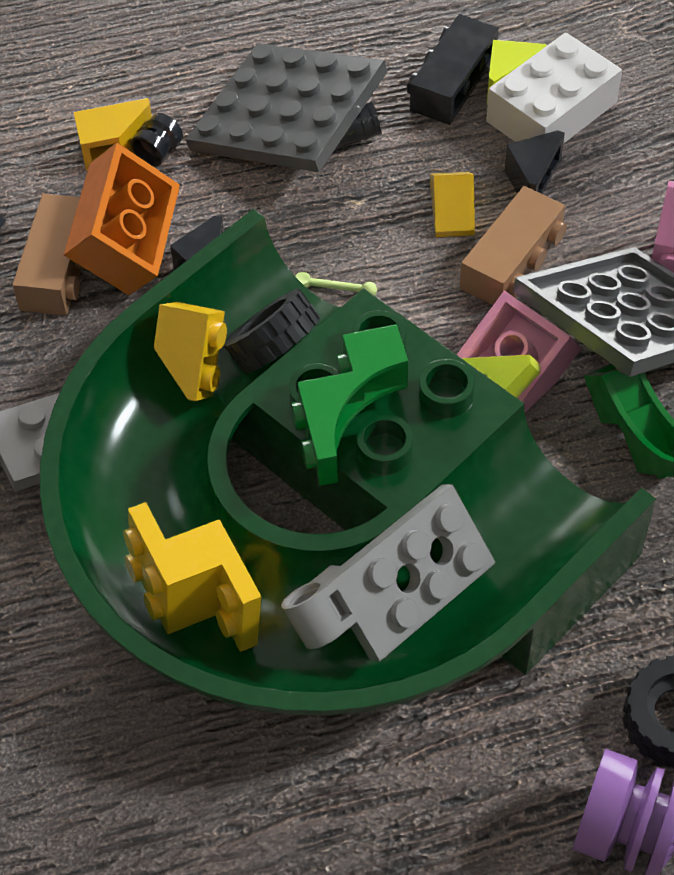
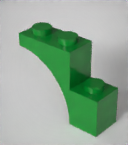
(368, 369)
(639, 414)

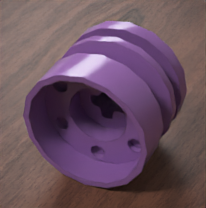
(627, 815)

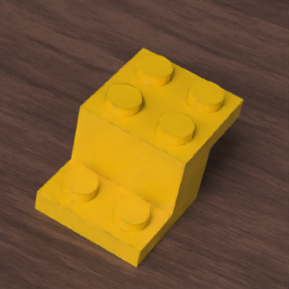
(192, 577)

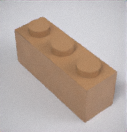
(513, 245)
(45, 277)

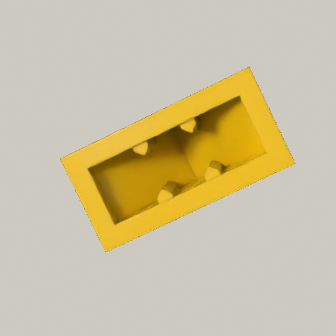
(453, 203)

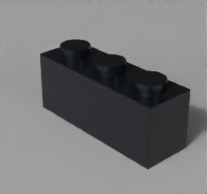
(452, 69)

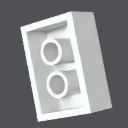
(554, 91)

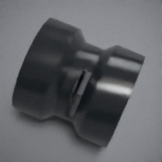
(160, 135)

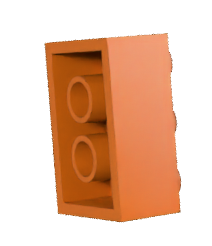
(122, 220)

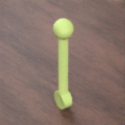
(305, 279)

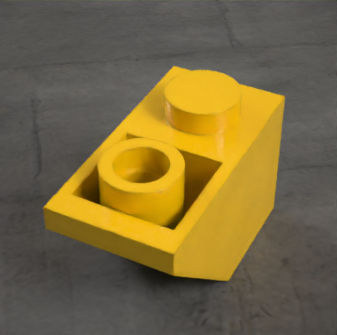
(110, 124)
(189, 346)

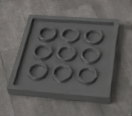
(287, 106)
(612, 305)

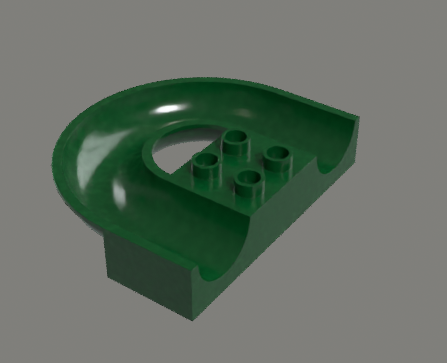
(134, 438)

